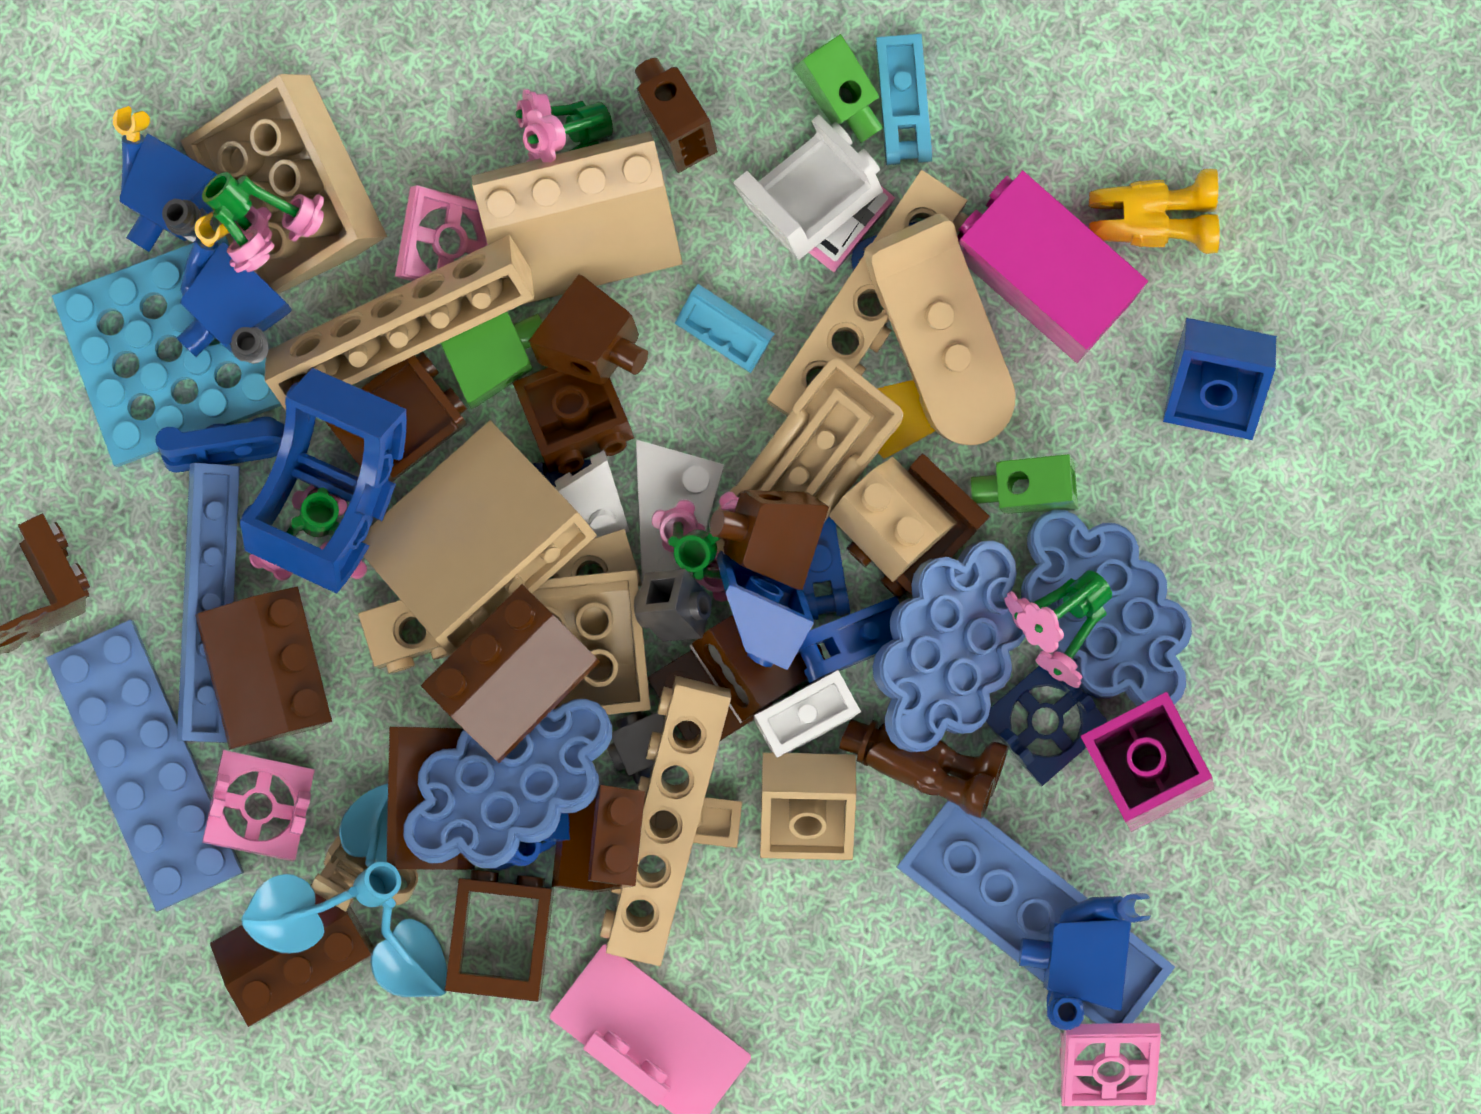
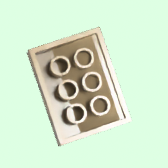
(292, 148)
(584, 214)
(603, 618)

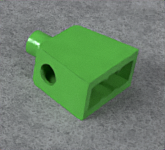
(837, 67)
(490, 356)
(1050, 485)

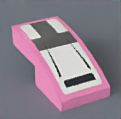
(841, 243)

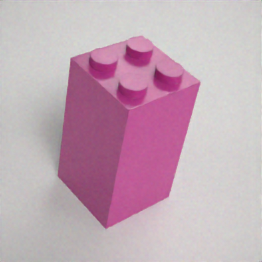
(1048, 265)
(1148, 761)

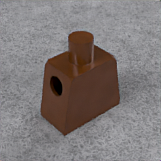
(675, 114)
(588, 335)
(772, 533)

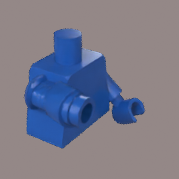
(1084, 956)

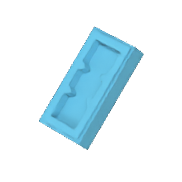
(724, 328)

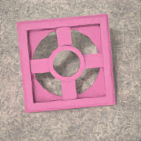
(420, 203)
(295, 777)
(1136, 1092)

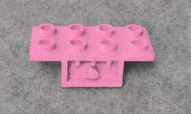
(649, 1036)

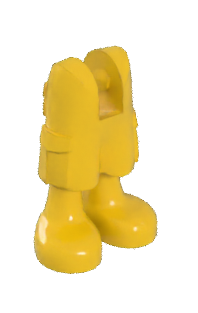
(1146, 218)

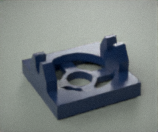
(1043, 767)

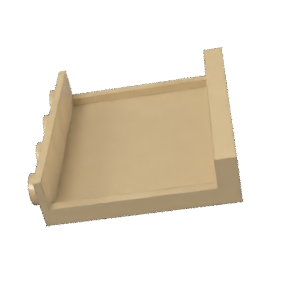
(474, 536)

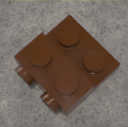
(572, 418)

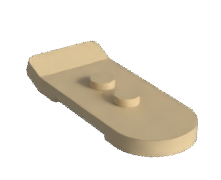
(943, 330)
(825, 438)

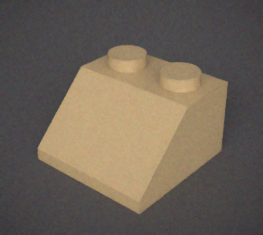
(891, 518)
(808, 806)

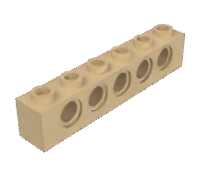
(922, 200)
(406, 319)
(385, 623)
(707, 706)

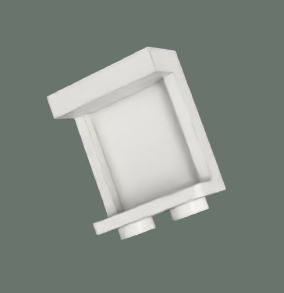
(812, 189)
(807, 714)

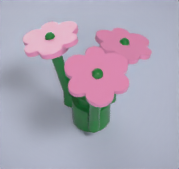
(1042, 628)

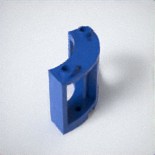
(369, 495)

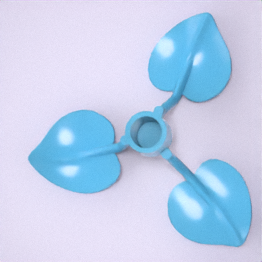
(287, 921)

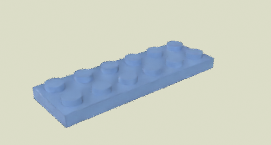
(141, 764)
(1014, 897)

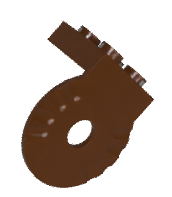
(62, 584)

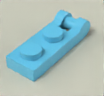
(903, 97)

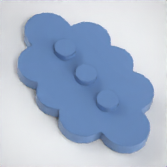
(1142, 632)
(948, 647)
(492, 806)

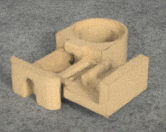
(342, 871)

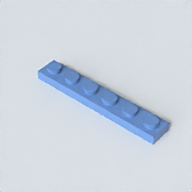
(206, 586)

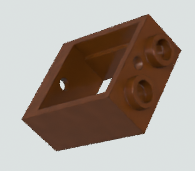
(494, 985)

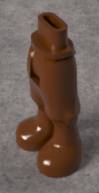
(938, 771)

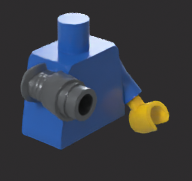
(159, 183)
(224, 302)

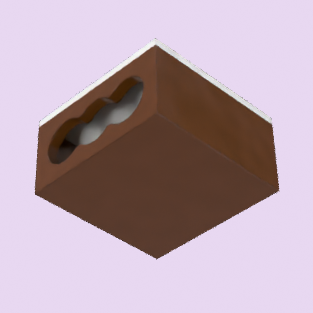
(749, 683)

